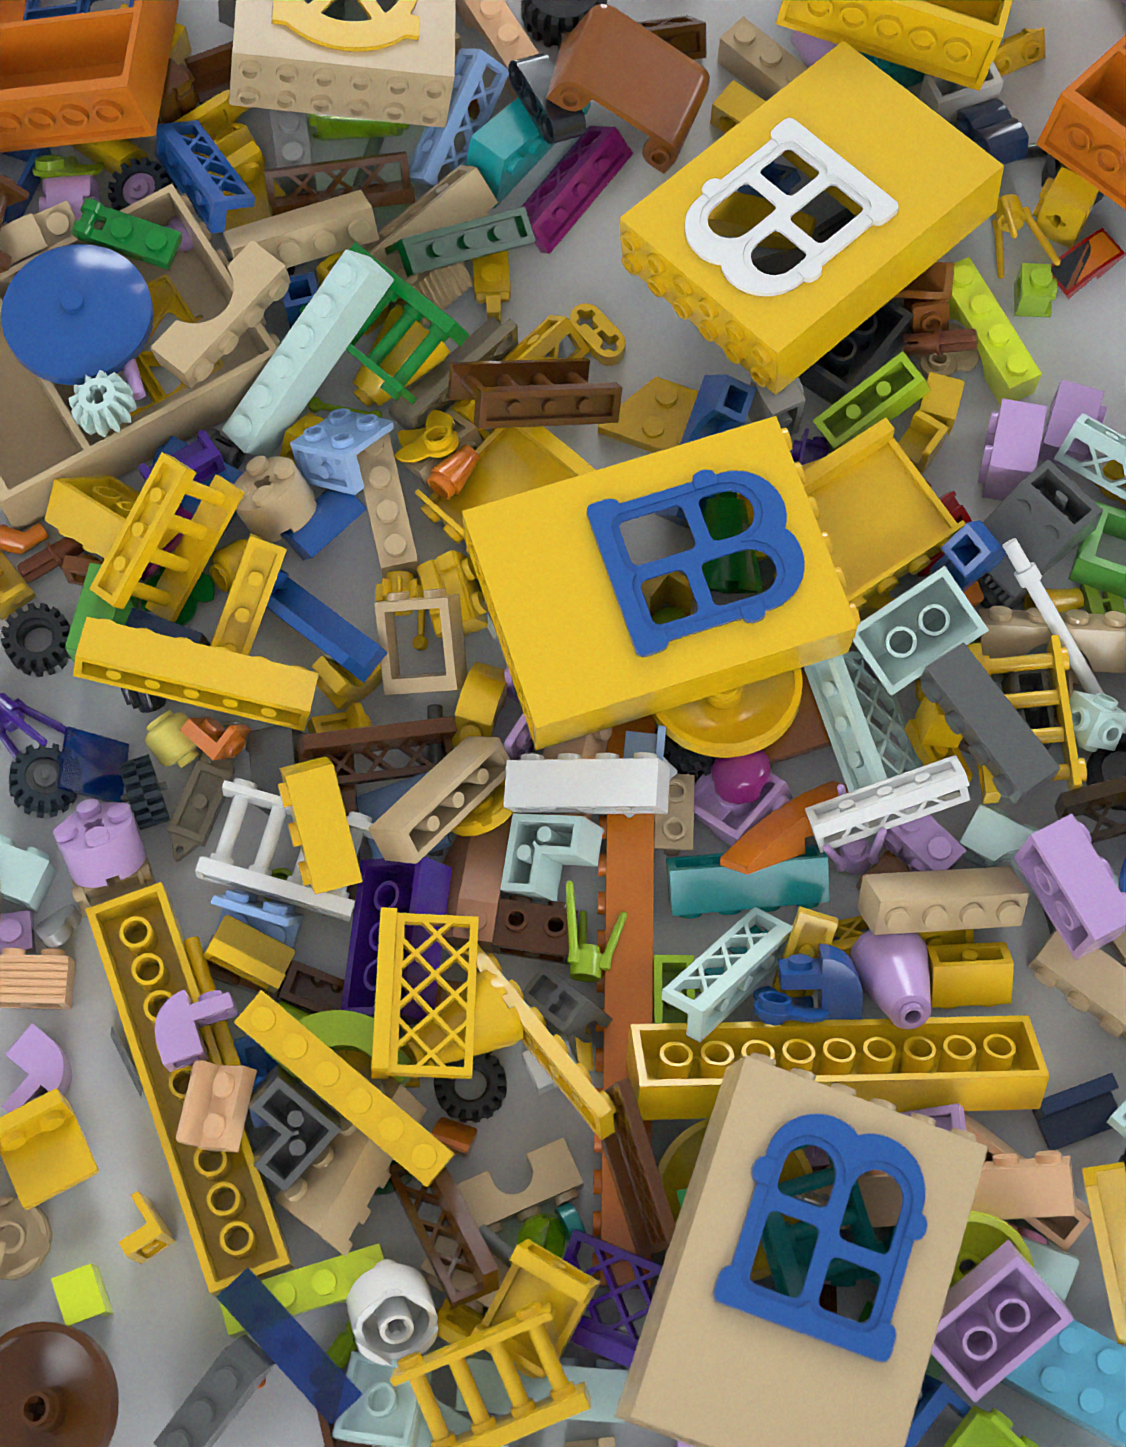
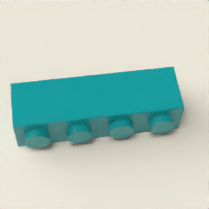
(703, 886)

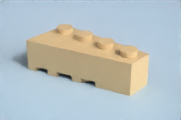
(344, 1176)

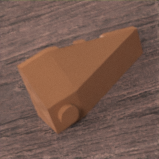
(476, 883)

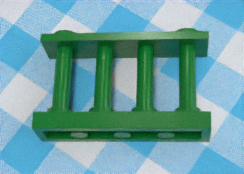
(415, 309)

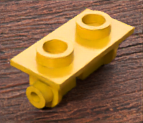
(1020, 50)

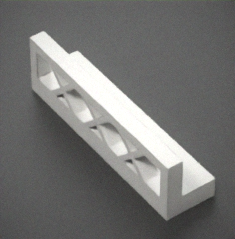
(889, 797)

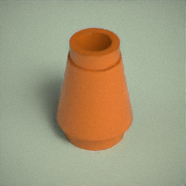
(453, 472)

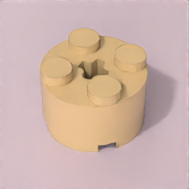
(274, 497)

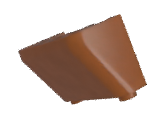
(633, 77)

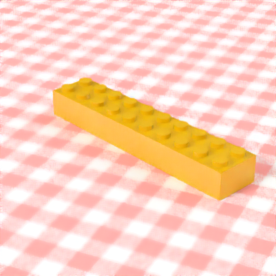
(944, 1062)
(218, 1190)

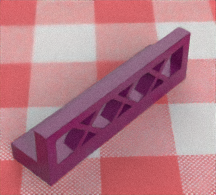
(575, 184)

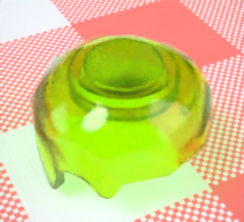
(545, 1231)

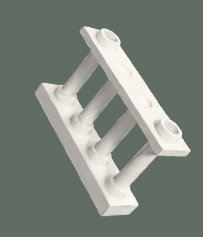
(258, 878)

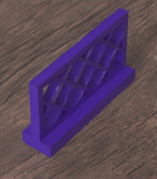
(591, 1331)

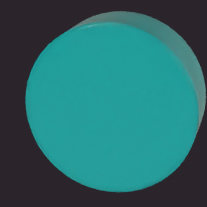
(569, 1219)

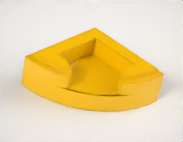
(585, 1051)

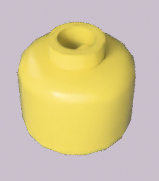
(168, 742)

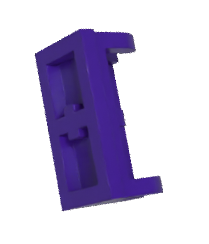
(199, 456)

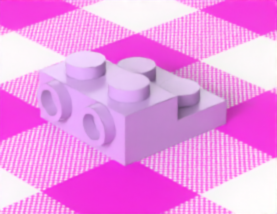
(732, 820)

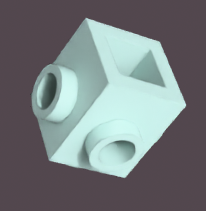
(1096, 721)

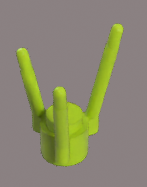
(585, 958)

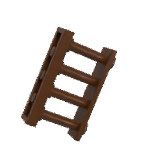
(534, 393)

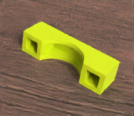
(1005, 360)
(315, 1284)

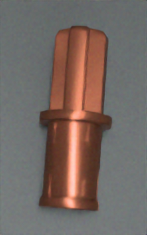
(940, 342)
(49, 558)

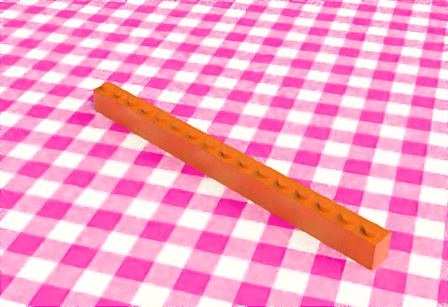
(626, 985)

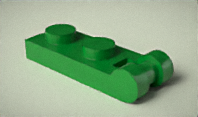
(127, 234)

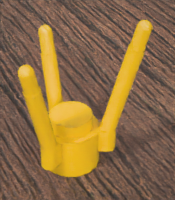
(1011, 218)

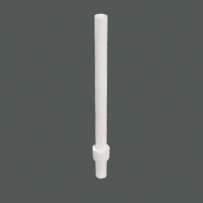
(1029, 578)

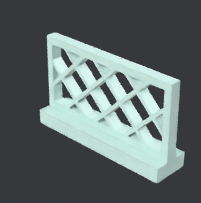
(851, 728)

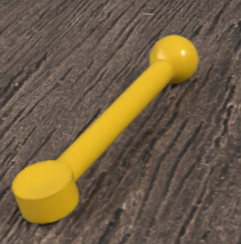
(419, 641)

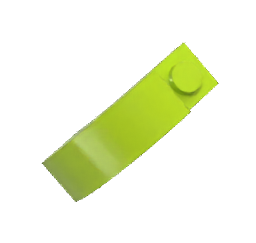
(346, 1031)

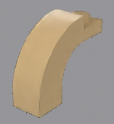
(36, 232)

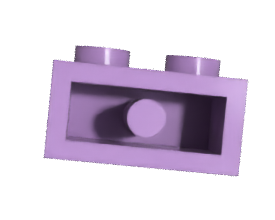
(924, 845)

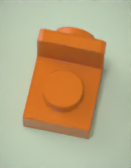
(213, 739)

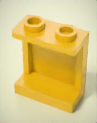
(546, 1279)

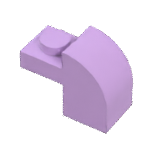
(180, 1023)
(44, 1063)

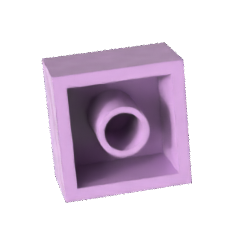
(1011, 447)

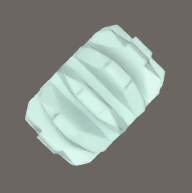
(102, 403)

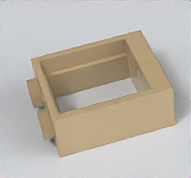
(452, 643)

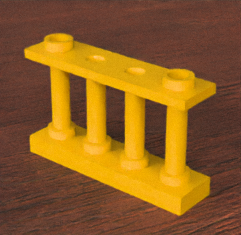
(146, 525)
(1057, 660)
(525, 1414)

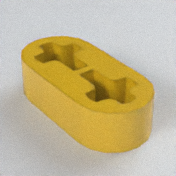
(603, 329)

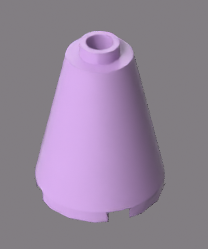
(895, 975)

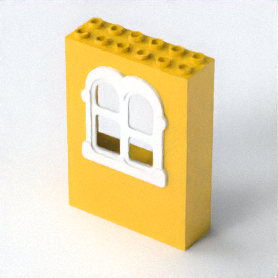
(867, 145)

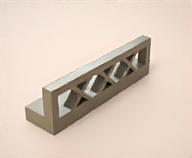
(487, 343)

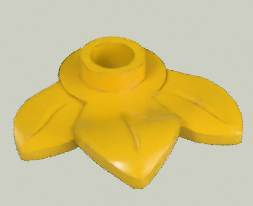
(434, 440)

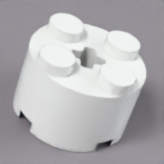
(392, 1312)

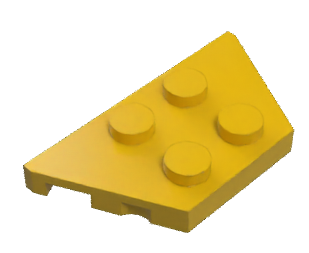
(653, 416)

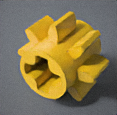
(397, 582)

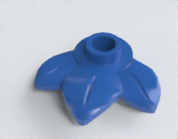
(778, 1007)

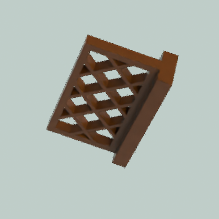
(637, 1175)

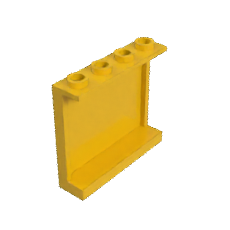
(508, 465)
(877, 513)

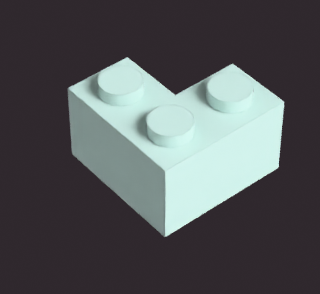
(541, 847)

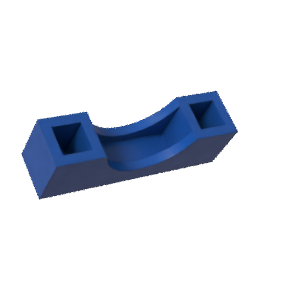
(719, 407)

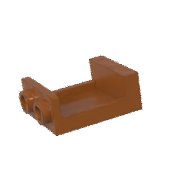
(805, 733)

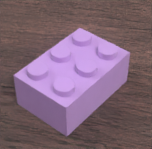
(1073, 885)
(996, 1321)

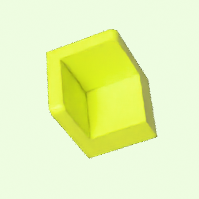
(81, 1294)

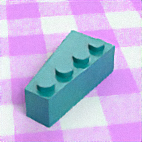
(507, 149)

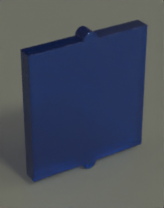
(91, 765)

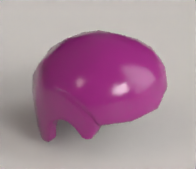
(742, 777)

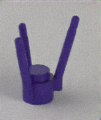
(13, 718)

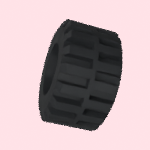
(550, 20)

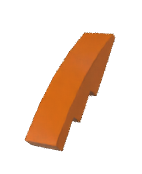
(779, 834)

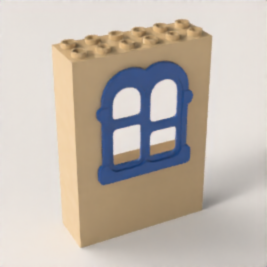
(775, 1370)

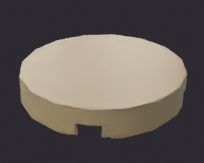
(26, 1238)

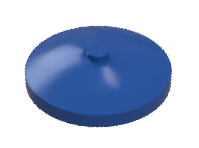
(77, 313)

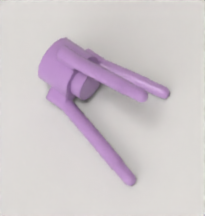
(856, 855)

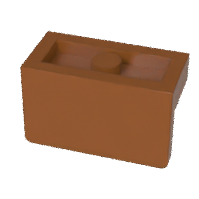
(932, 283)

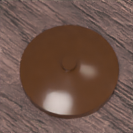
(55, 1388)

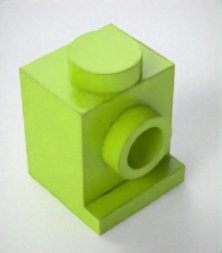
(1034, 290)

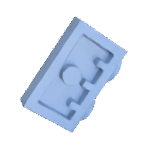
(329, 449)
(268, 917)

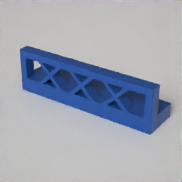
(192, 175)
(326, 630)

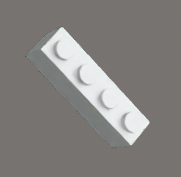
(587, 785)

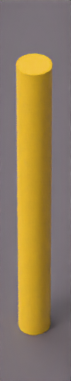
(206, 984)

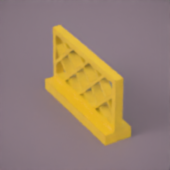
(389, 1002)

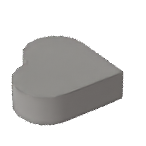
(59, 926)

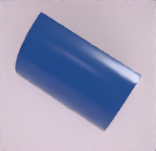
(332, 515)

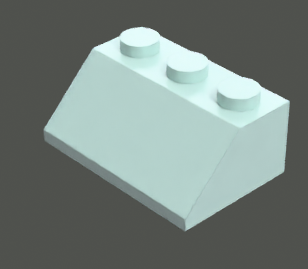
(917, 630)

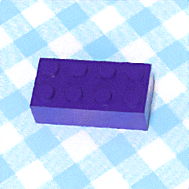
(410, 889)

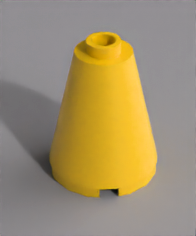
(369, 384)
(494, 1023)

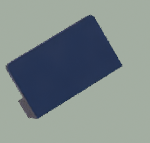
(1077, 1112)

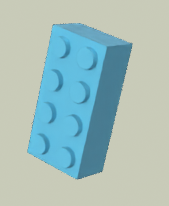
(1079, 1379)

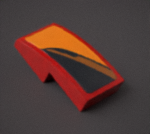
(1085, 261)

